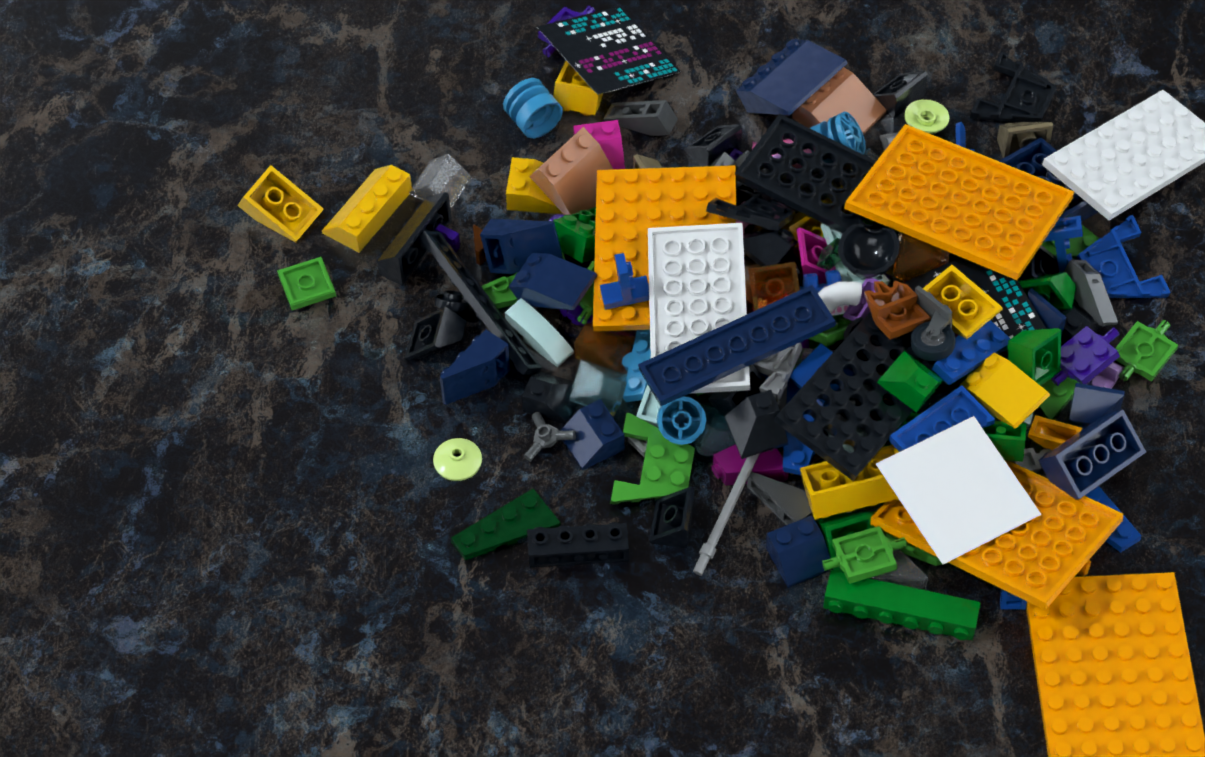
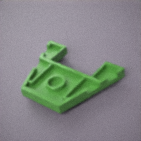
(664, 465)

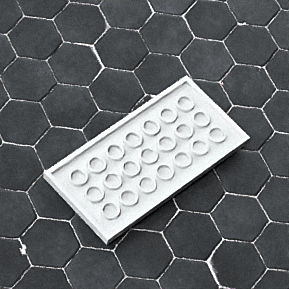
(1132, 155)
(696, 288)

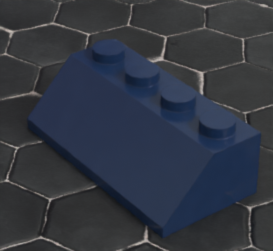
(1093, 455)

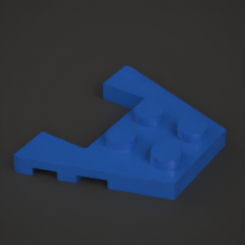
(1116, 271)

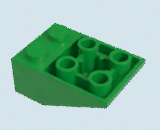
(577, 234)

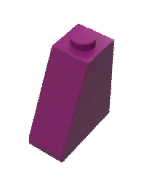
(728, 465)

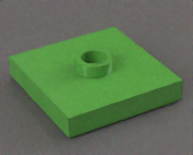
(306, 283)

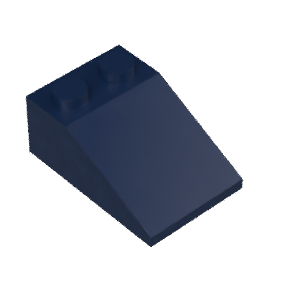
(551, 282)

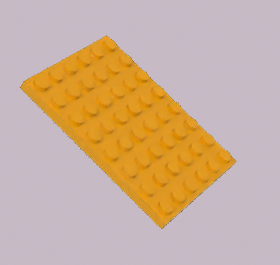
(644, 199)
(960, 201)
(1034, 557)
(1116, 669)

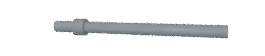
(708, 549)

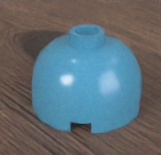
(681, 420)

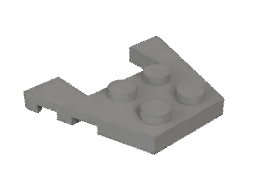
(779, 369)

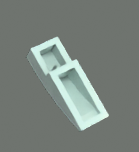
(538, 332)

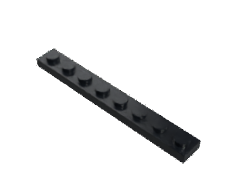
(480, 301)

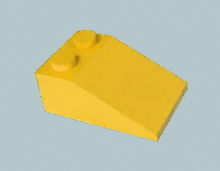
(574, 93)
(522, 191)
(280, 205)
(968, 303)
(1005, 390)

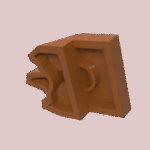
(895, 308)

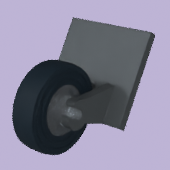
(935, 338)

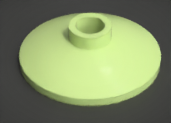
(927, 116)
(458, 467)

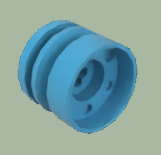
(532, 108)
(844, 130)

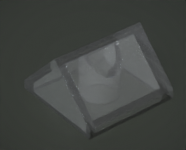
(440, 176)

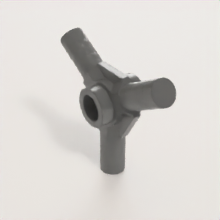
(546, 436)

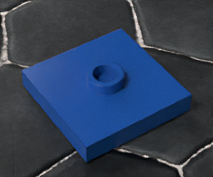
(810, 365)

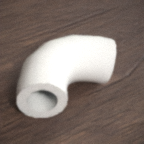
(841, 294)

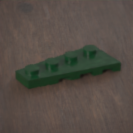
(505, 526)

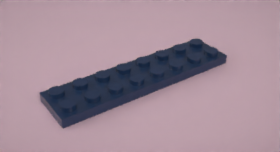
(736, 345)

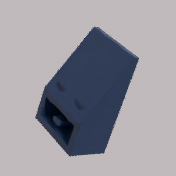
(511, 242)
(475, 368)

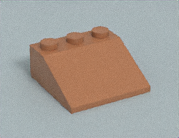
(838, 95)
(571, 173)

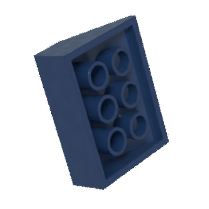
(789, 78)
(1030, 160)

